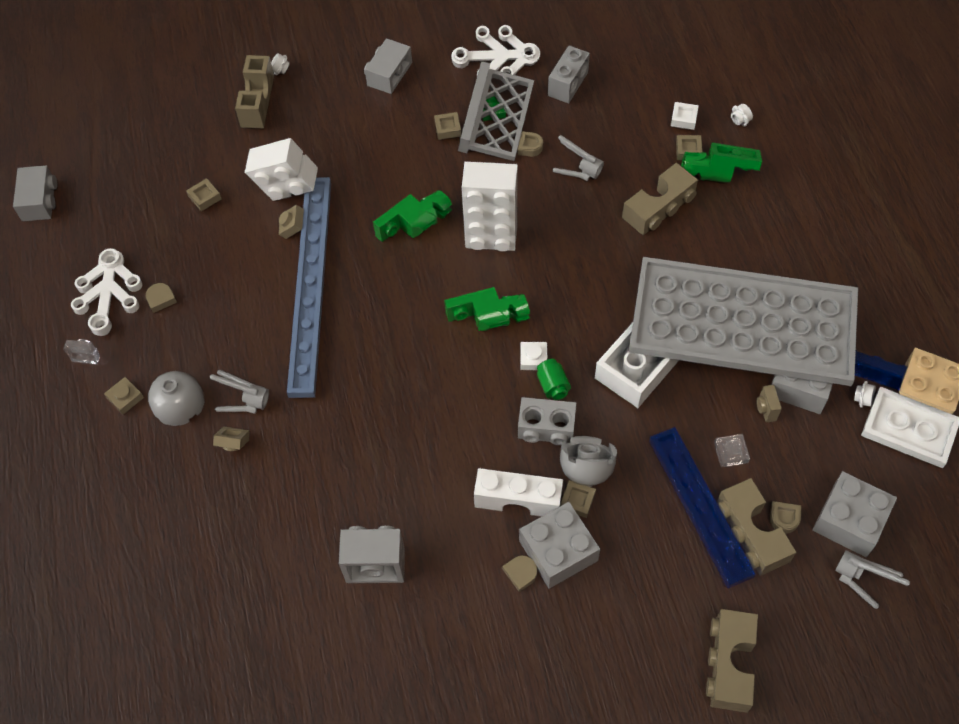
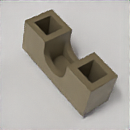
(254, 101)
(647, 212)
(763, 549)
(728, 686)

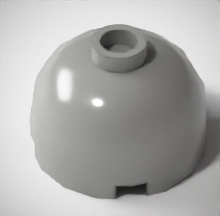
(175, 398)
(587, 460)

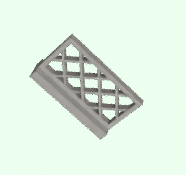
(478, 103)

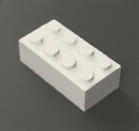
(490, 205)
(631, 374)

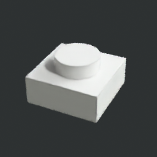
(684, 115)
(532, 354)

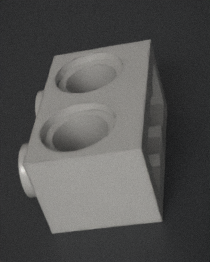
(568, 74)
(547, 413)

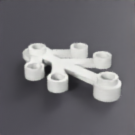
(499, 53)
(105, 290)

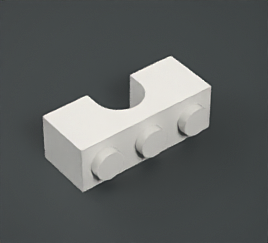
(502, 488)

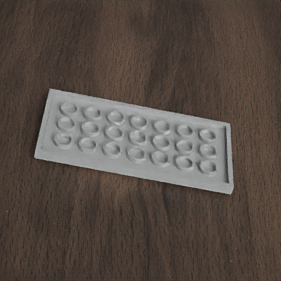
(746, 321)

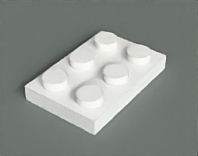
(911, 427)

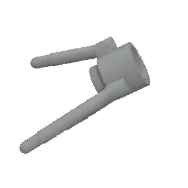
(589, 165)
(253, 395)
(853, 566)

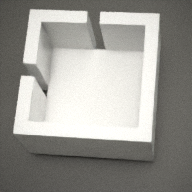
(281, 169)

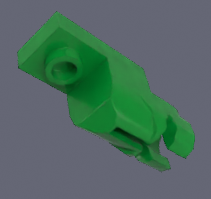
(721, 162)
(412, 215)
(488, 308)

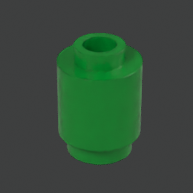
(553, 379)

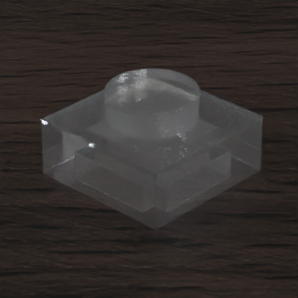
(81, 351)
(732, 450)

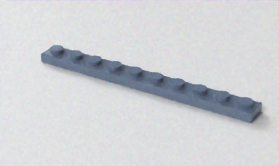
(309, 292)

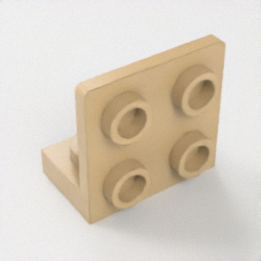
(931, 380)

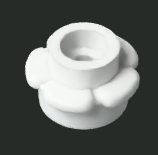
(279, 64)
(741, 115)
(865, 394)

